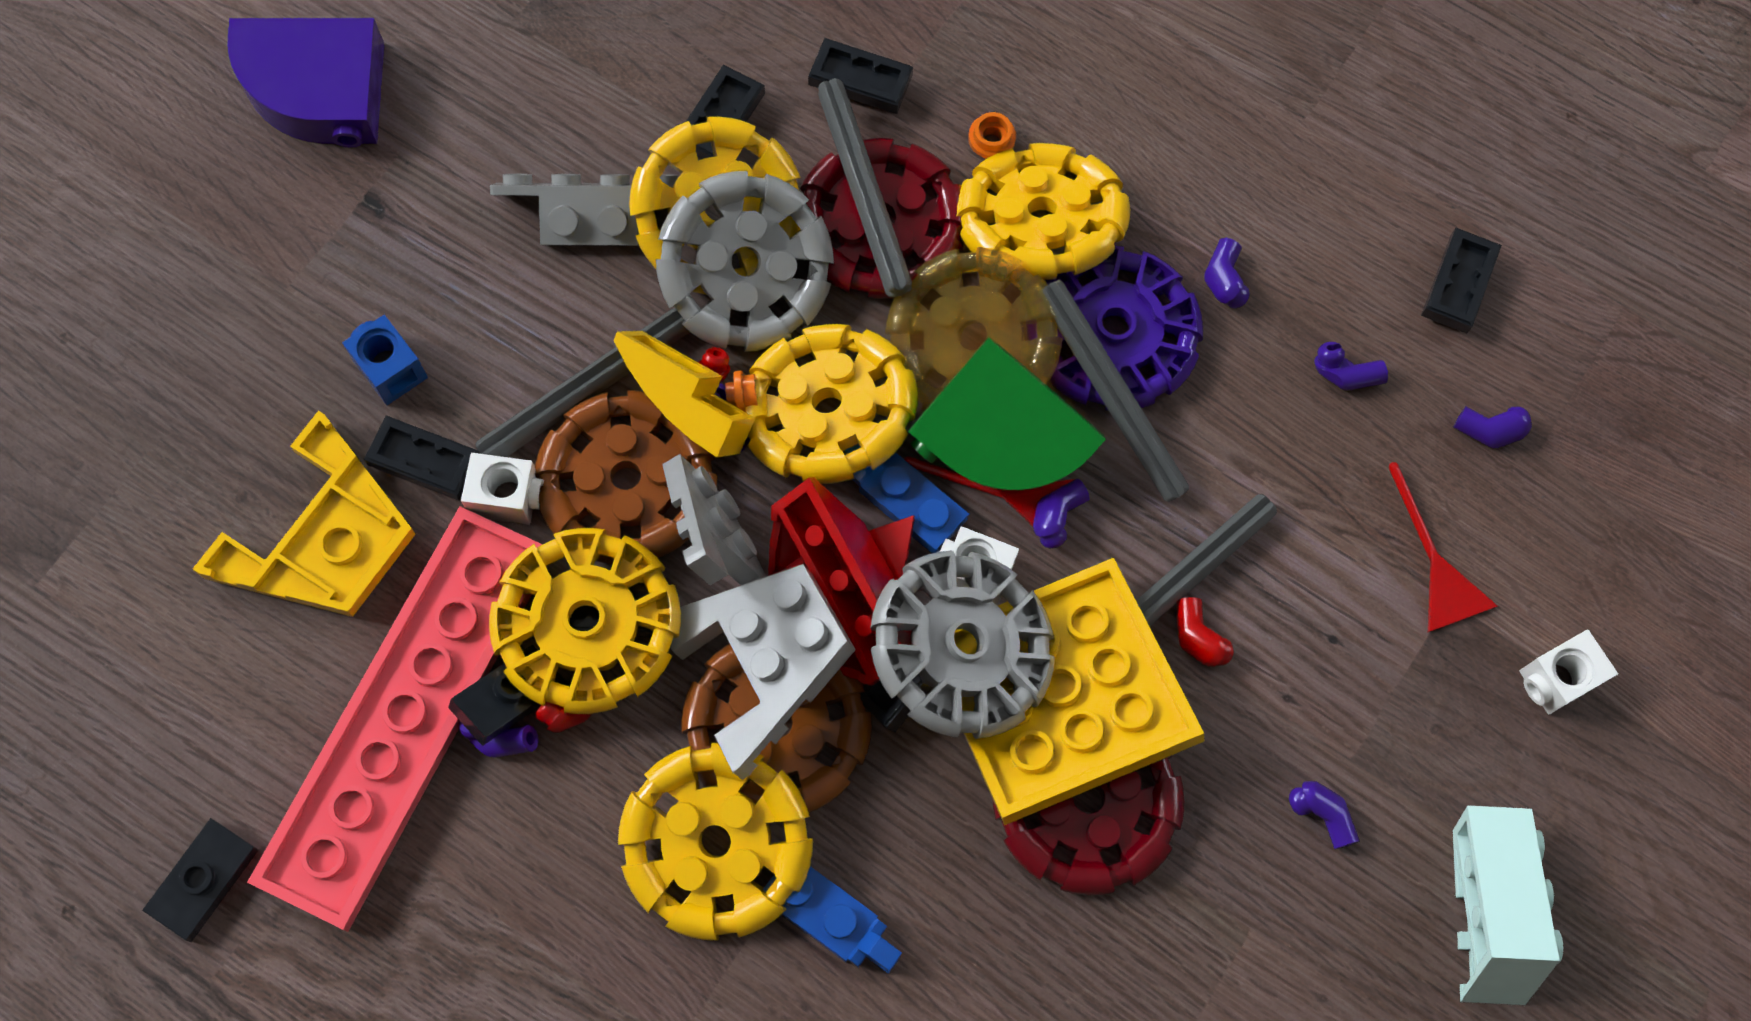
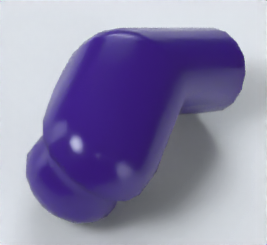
(1223, 278)
(1343, 373)
(1497, 430)
(1052, 512)
(510, 742)
(1328, 806)

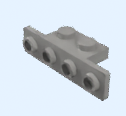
(580, 211)

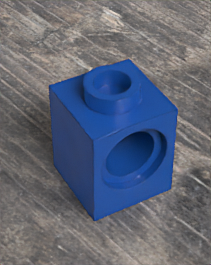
(396, 374)

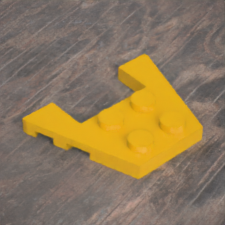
(333, 548)

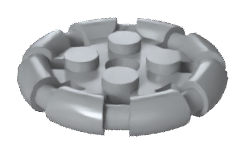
(769, 242)
(943, 663)

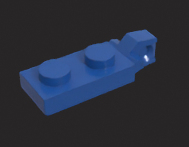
(905, 492)
(839, 922)

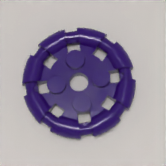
(1146, 325)

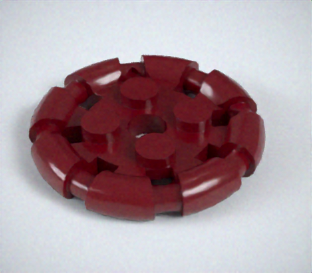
(904, 202)
(1102, 830)

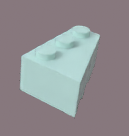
(1505, 905)

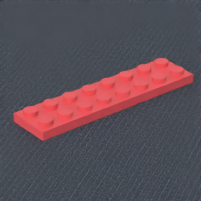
(392, 729)

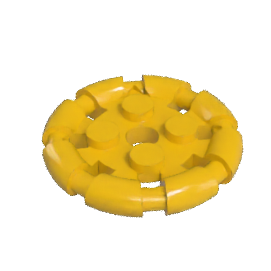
(678, 150)
(1044, 187)
(837, 377)
(592, 649)
(705, 873)

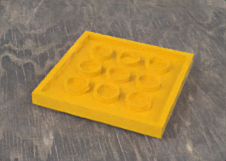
(1106, 705)

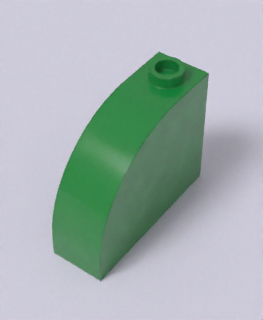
(1003, 425)

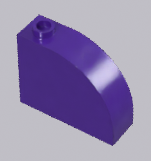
(312, 75)

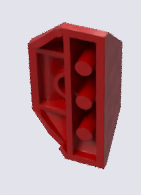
(844, 559)

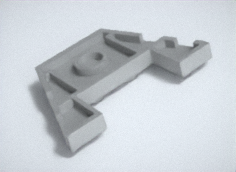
(711, 525)
(784, 644)

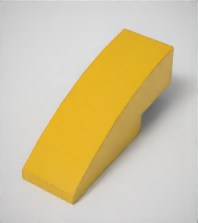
(685, 393)

